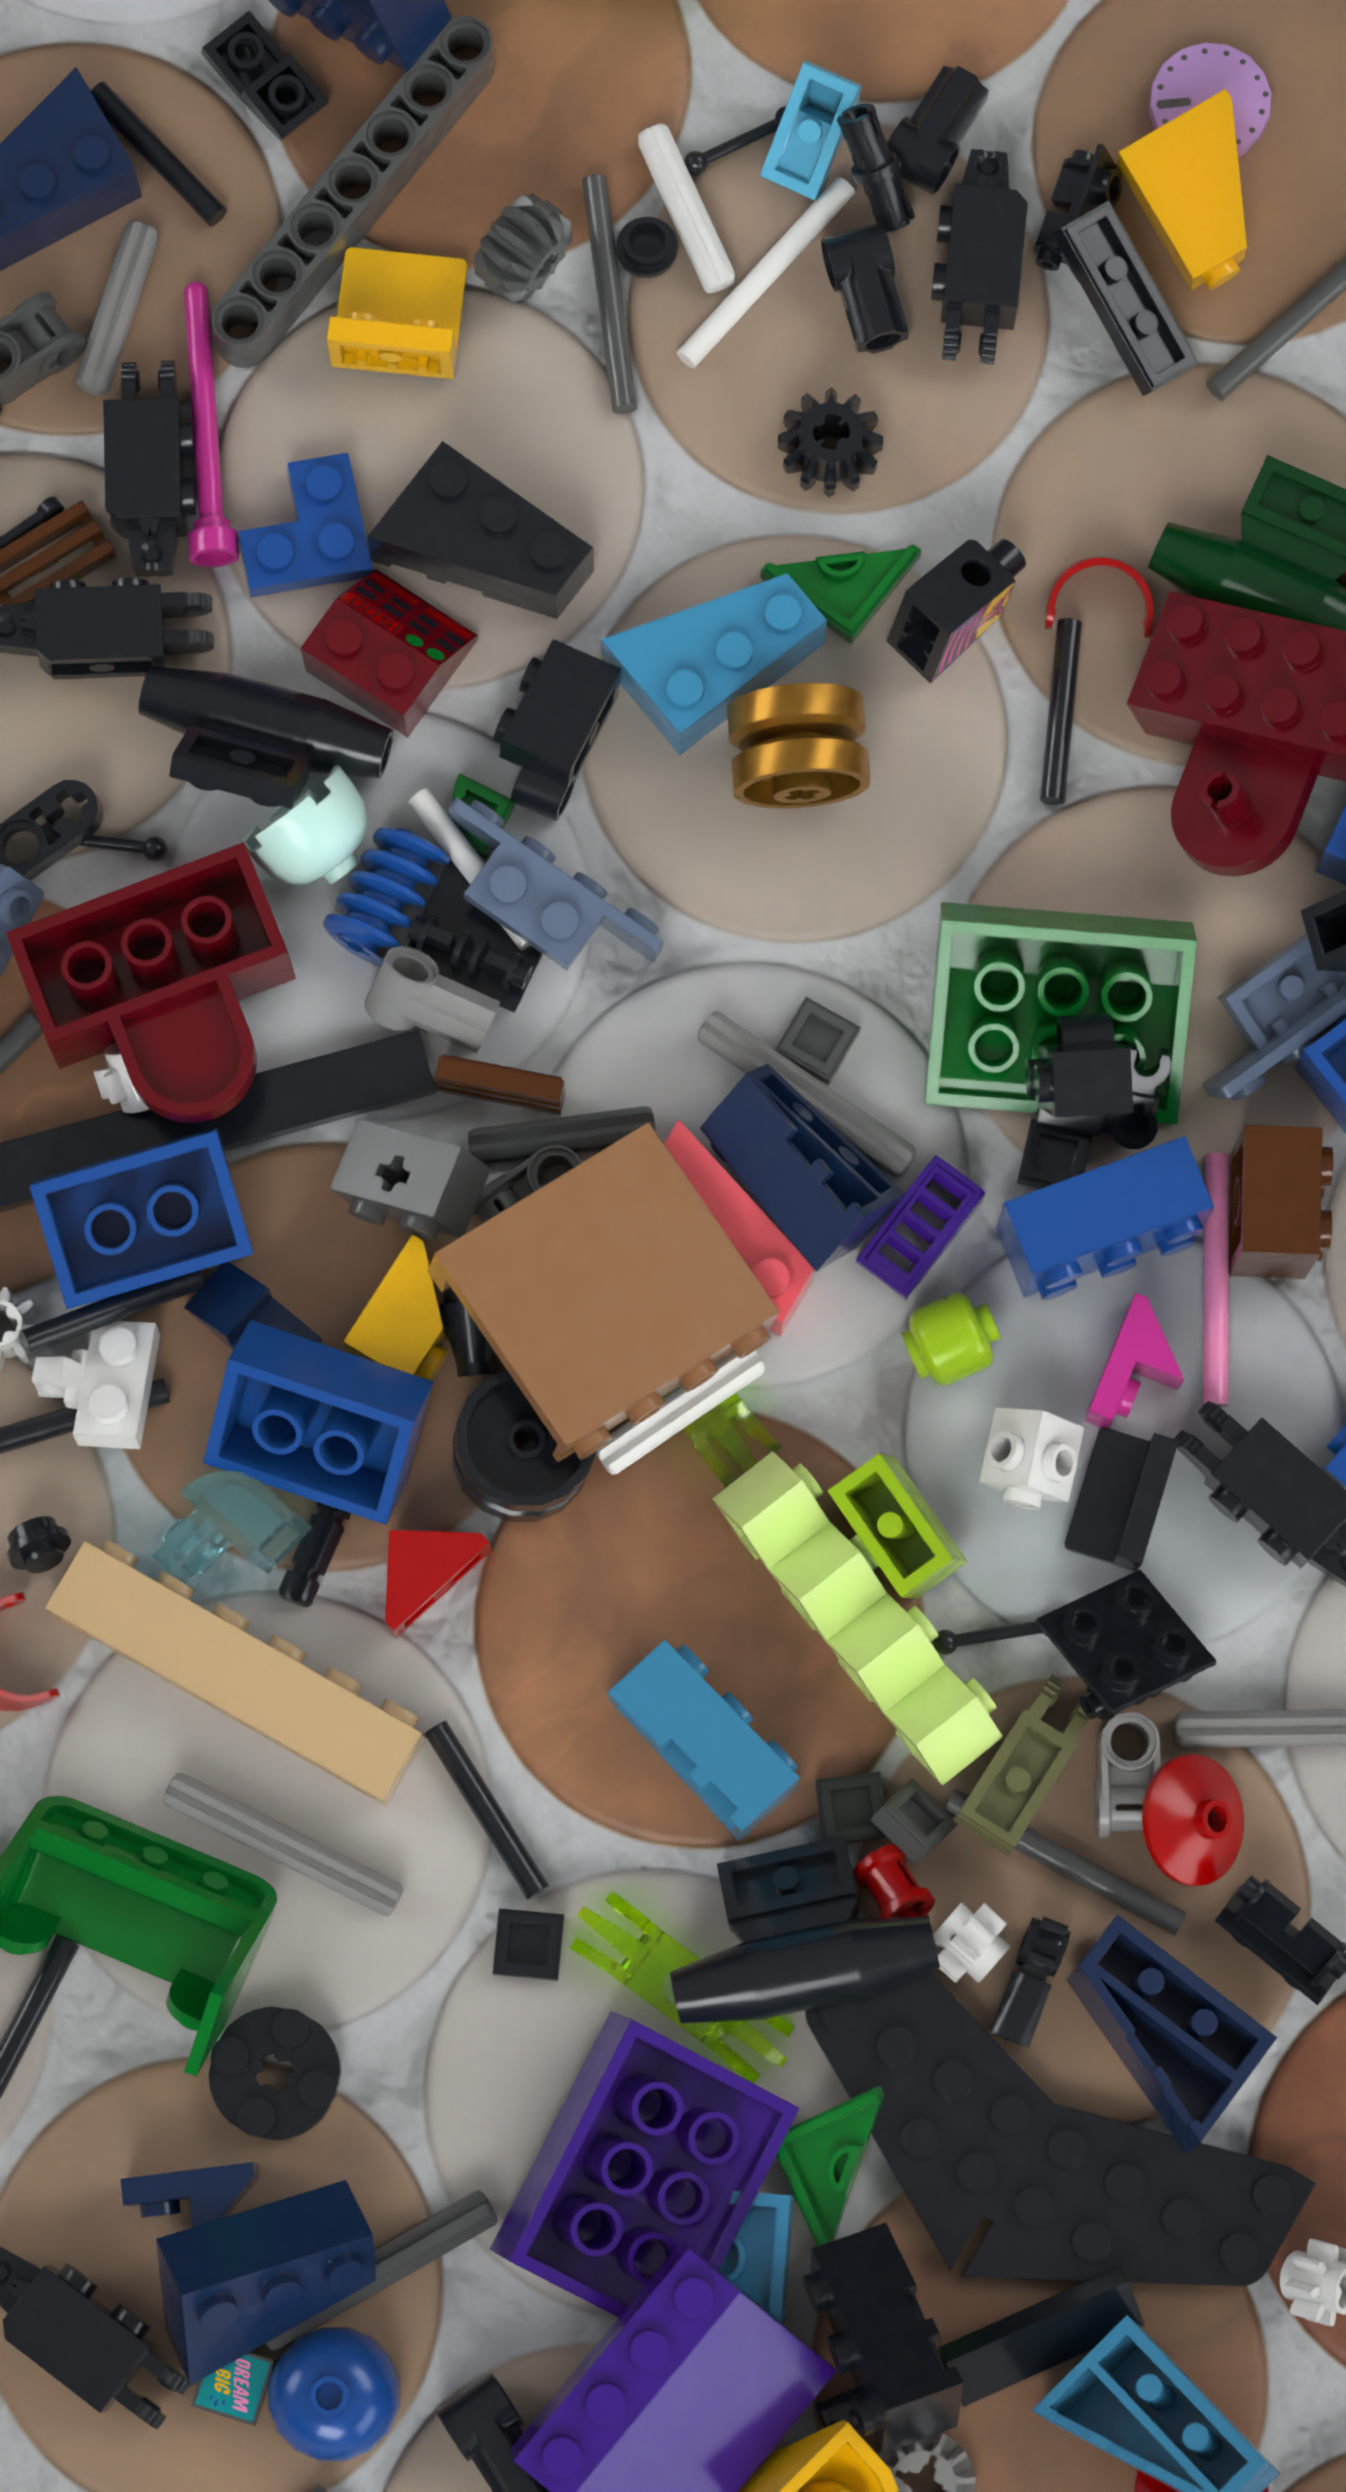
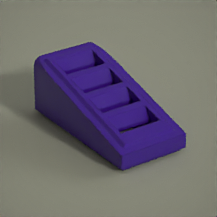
(952, 1181)

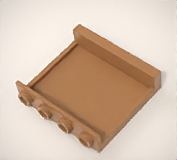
(607, 1291)

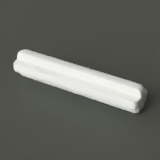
(686, 208)
(681, 1409)

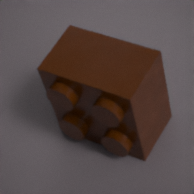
(1277, 1201)

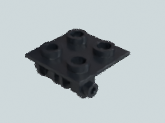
(471, 944)
(1124, 1644)

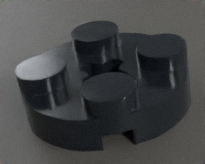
(239, 2058)

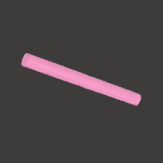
(1216, 1282)

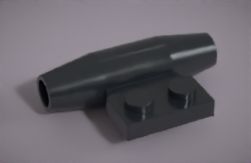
(258, 735)
(799, 1940)

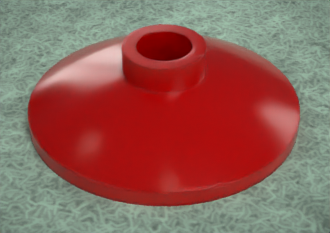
(1193, 1820)

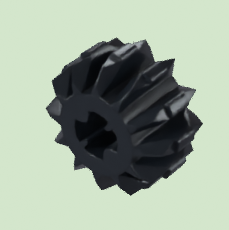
(806, 440)

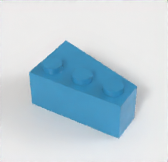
(706, 656)
(705, 1738)
(1154, 2417)

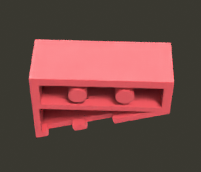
(759, 1241)

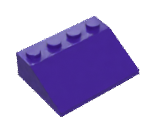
(639, 2165)
(675, 2392)

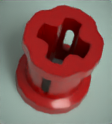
(892, 1883)

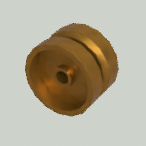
(798, 745)

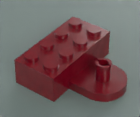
(1263, 721)
(162, 980)

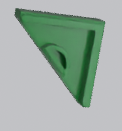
(848, 585)
(824, 2159)

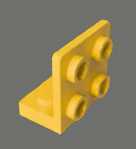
(398, 313)

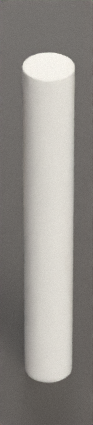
(452, 841)

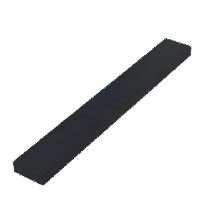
(275, 1105)

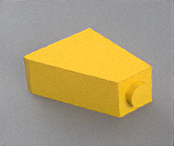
(1192, 190)

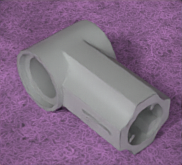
(414, 994)

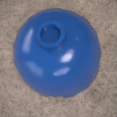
(334, 2394)

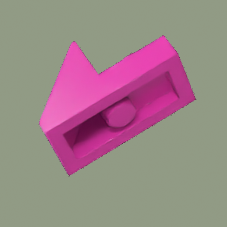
(1138, 1350)

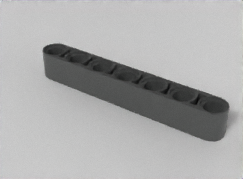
(346, 218)

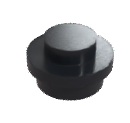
(647, 247)
(37, 1544)

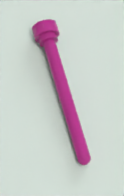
(212, 538)

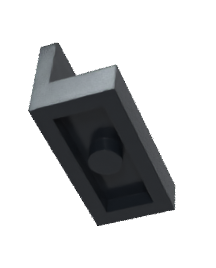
(1120, 1497)

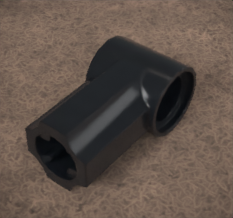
(932, 136)
(863, 271)
(484, 2430)

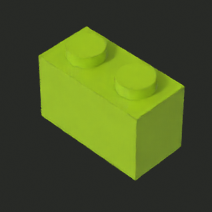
(897, 1526)

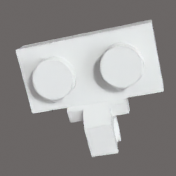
(105, 1383)

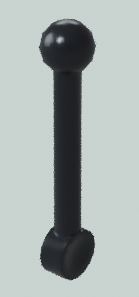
(697, 161)
(46, 510)
(153, 848)
(949, 1641)

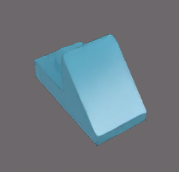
(809, 130)

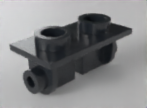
(1081, 186)
(1260, 1920)

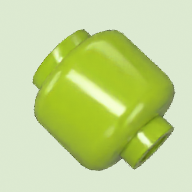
(951, 1338)

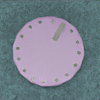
(1201, 73)

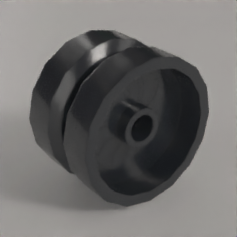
(497, 1473)

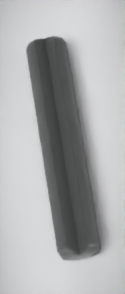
(576, 1132)

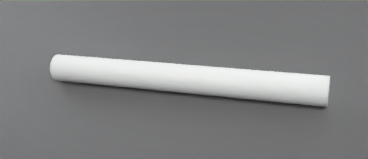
(765, 272)

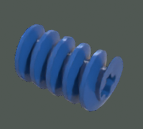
(383, 892)

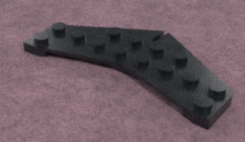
(1056, 2182)

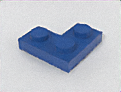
(323, 543)

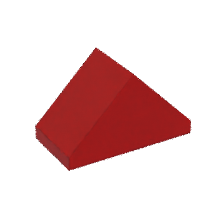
(424, 1569)

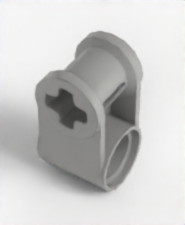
(1123, 1781)

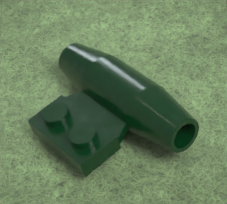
(1286, 553)

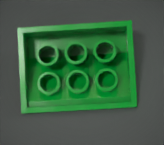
(1017, 969)

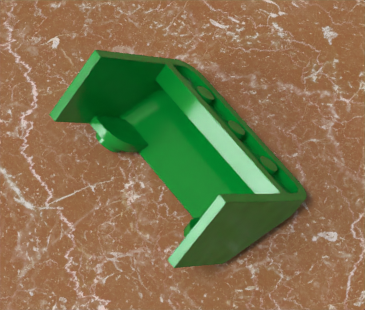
(138, 1903)

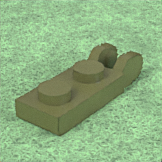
(1021, 1773)

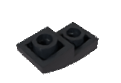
(263, 76)

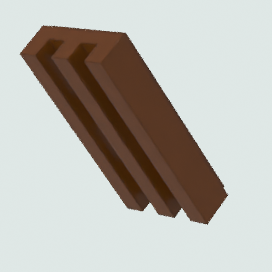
(42, 536)
(500, 1084)

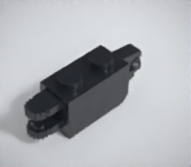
(983, 254)
(147, 469)
(103, 628)
(1274, 1491)
(79, 2338)

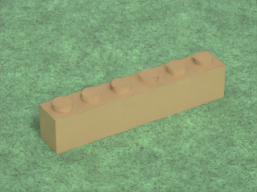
(236, 1672)

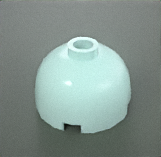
(315, 834)

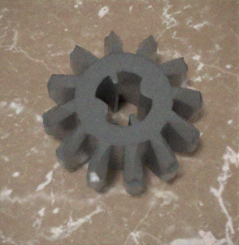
(523, 248)

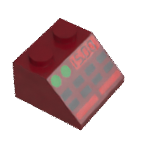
(386, 650)

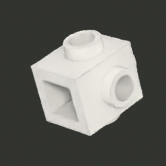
(1031, 1456)

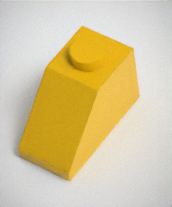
(402, 1318)

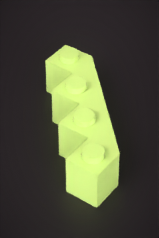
(869, 1632)

